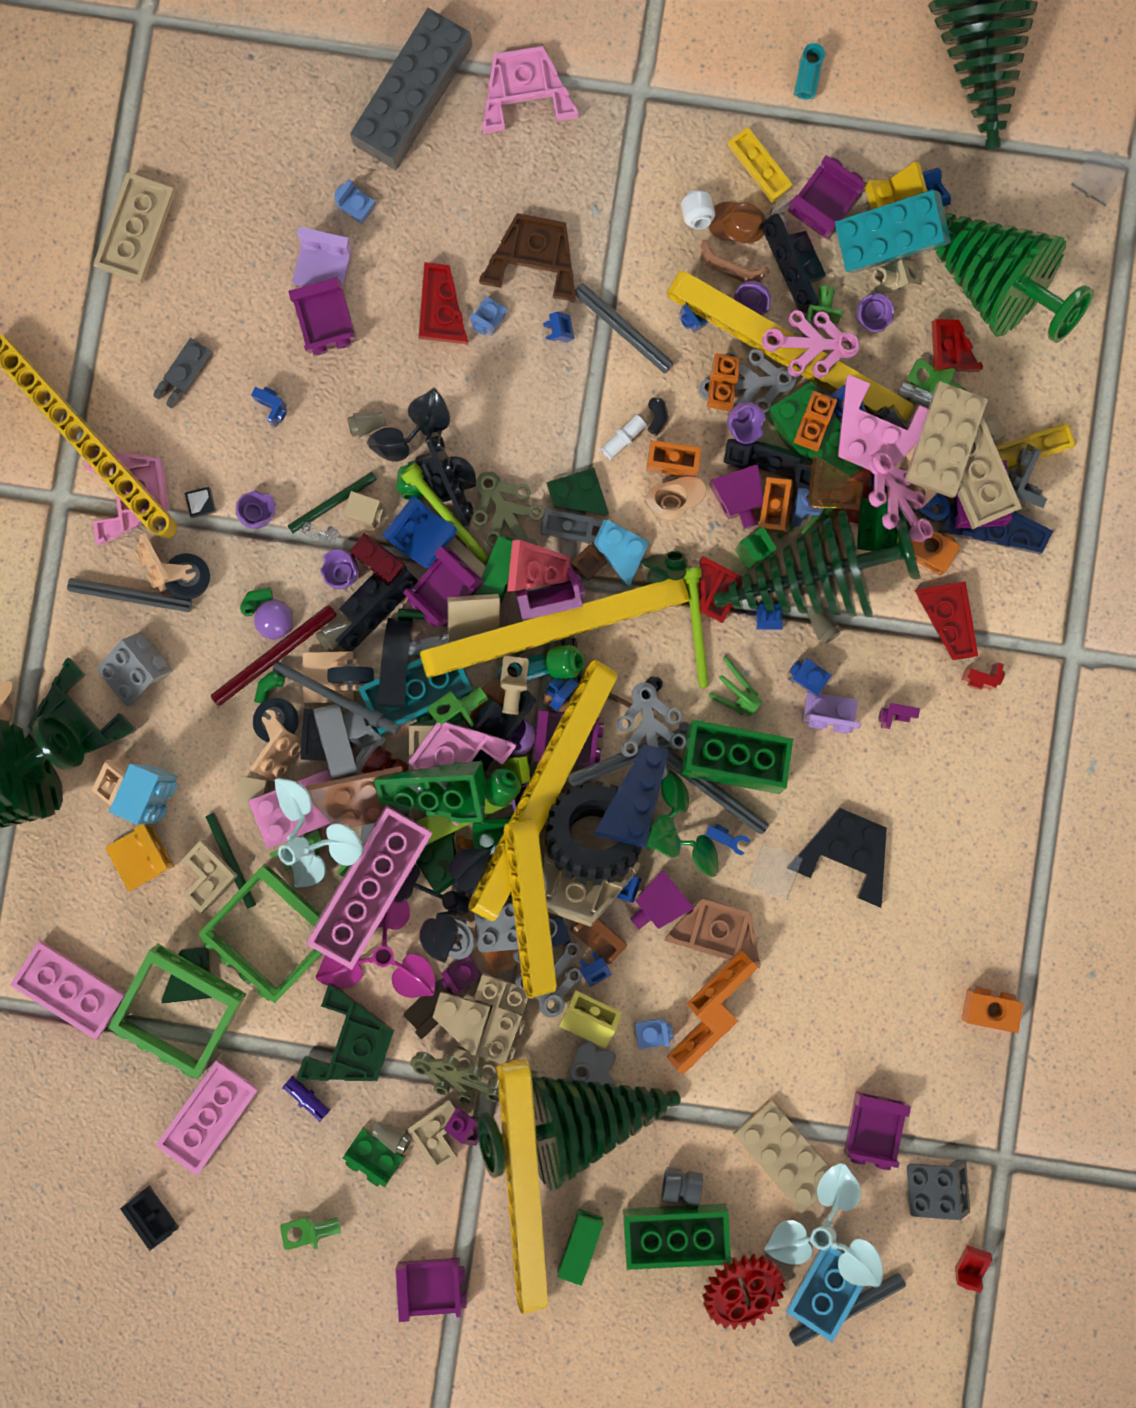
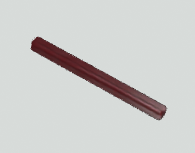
(273, 655)

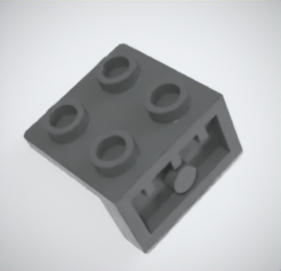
(1025, 491)
(939, 1190)

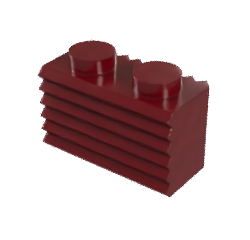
(377, 558)

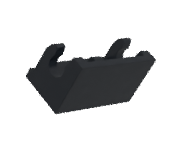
(149, 1218)

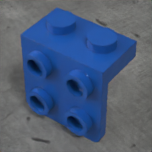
(419, 532)

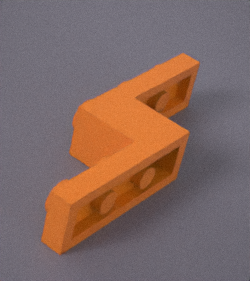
(714, 1015)

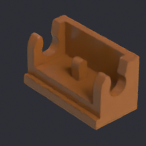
(600, 940)

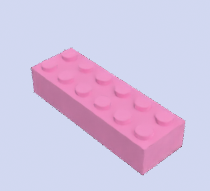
(369, 887)

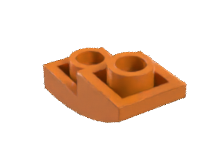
(722, 382)
(815, 421)

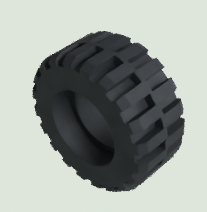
(572, 857)

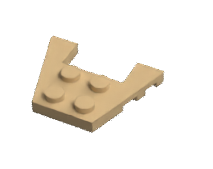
(577, 900)

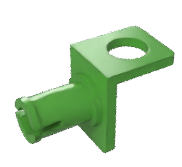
(824, 305)
(933, 376)
(461, 706)
(310, 1232)

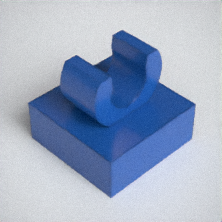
(561, 327)
(769, 619)
(560, 692)
(595, 971)

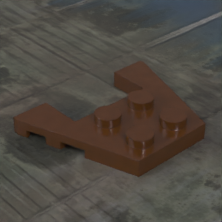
(537, 245)

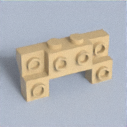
(501, 1027)

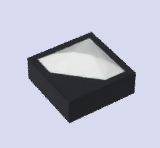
(200, 502)

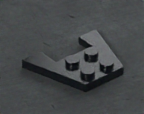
(853, 843)

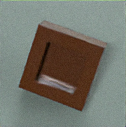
(588, 562)

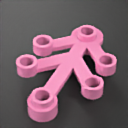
(814, 343)
(884, 471)

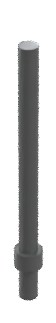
(374, 717)

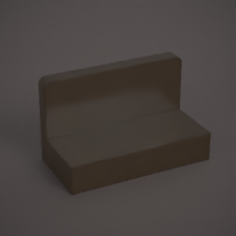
(422, 1011)

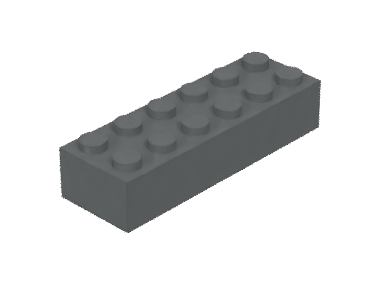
(411, 88)

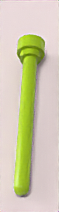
(415, 477)
(692, 579)

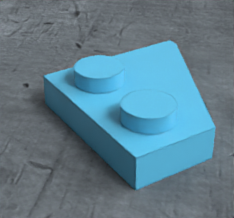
(621, 549)

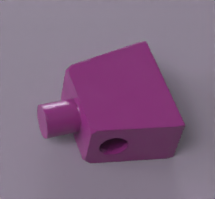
(740, 494)
(660, 902)

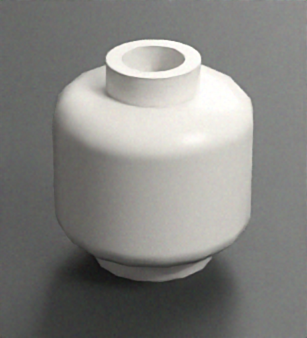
(698, 209)

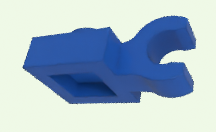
(720, 833)

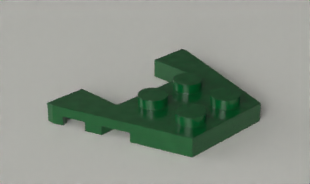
(62, 705)
(359, 1047)

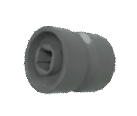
(682, 1187)

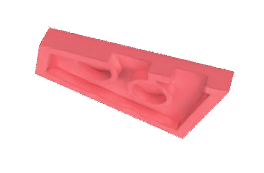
(536, 566)

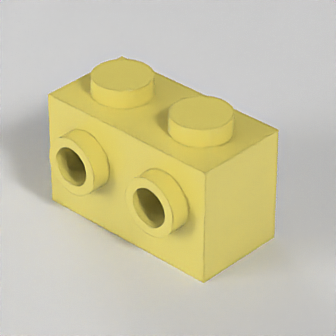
(590, 1019)

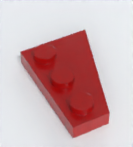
(439, 306)
(951, 617)

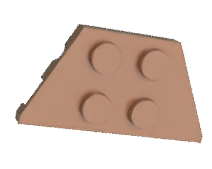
(350, 799)
(716, 931)

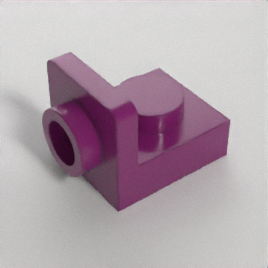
(901, 712)
(460, 975)
(463, 1127)

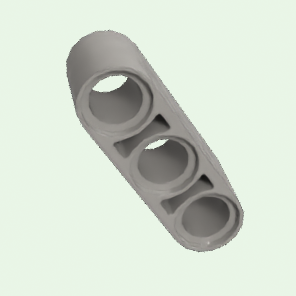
(335, 741)

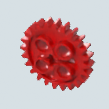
(725, 1297)

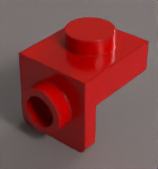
(979, 679)
(972, 1268)

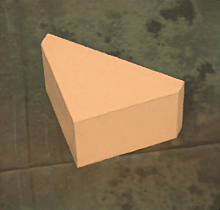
(109, 780)

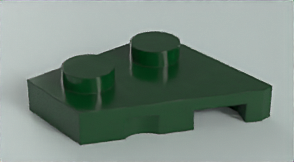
(578, 493)
(436, 862)
(181, 991)

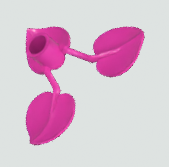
(410, 980)

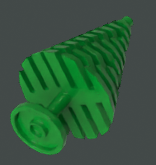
(1009, 273)

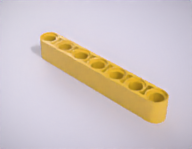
(530, 908)

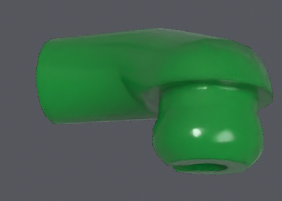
(252, 600)
(265, 684)

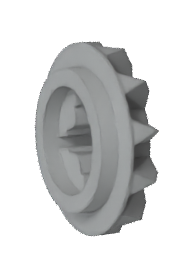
(466, 945)

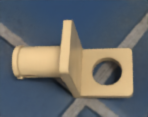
(895, 276)
(513, 685)

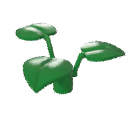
(664, 836)

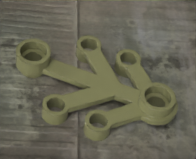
(504, 509)
(426, 1064)

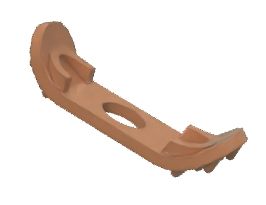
(739, 273)

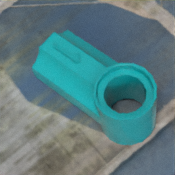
(809, 72)
(536, 667)

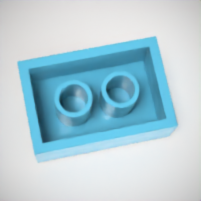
(143, 794)
(823, 1295)

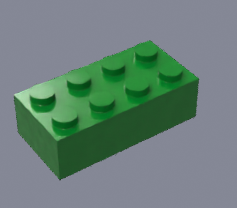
(786, 419)
(736, 757)
(676, 1236)

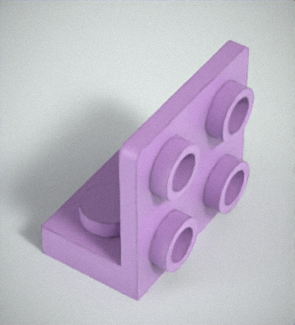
(321, 257)
(830, 711)

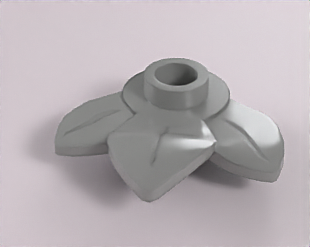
(594, 1062)

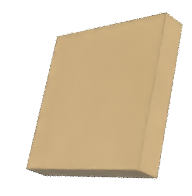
(472, 615)

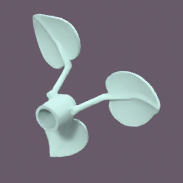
(306, 866)
(859, 1262)

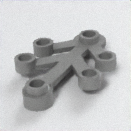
(753, 383)
(649, 725)
(559, 966)

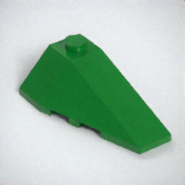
(442, 790)

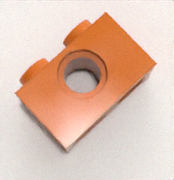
(673, 459)
(777, 505)
(941, 557)
(1007, 1015)

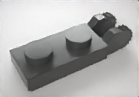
(183, 371)
(569, 526)

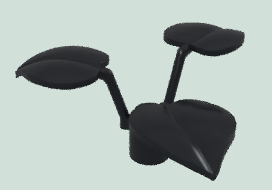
(427, 412)
(440, 934)

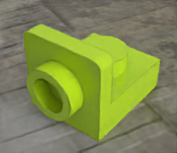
(519, 766)

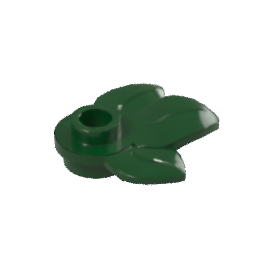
(670, 566)

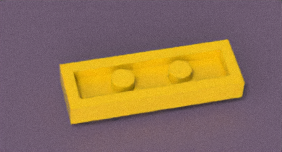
(759, 164)

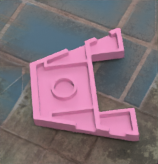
(520, 78)
(866, 434)
(152, 475)
(455, 744)

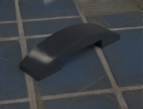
(771, 459)
(395, 662)

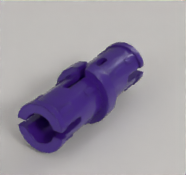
(306, 1098)

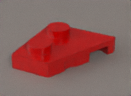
(952, 347)
(714, 580)

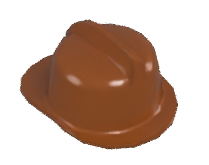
(737, 222)

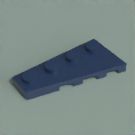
(1018, 534)
(634, 804)

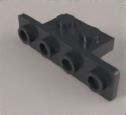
(796, 261)
(441, 476)
(371, 606)
(499, 724)

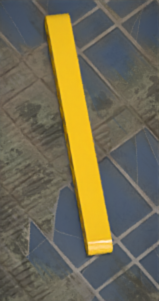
(751, 327)
(87, 443)
(553, 627)
(546, 781)
(522, 1185)

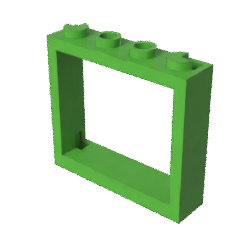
(231, 957)
(195, 977)

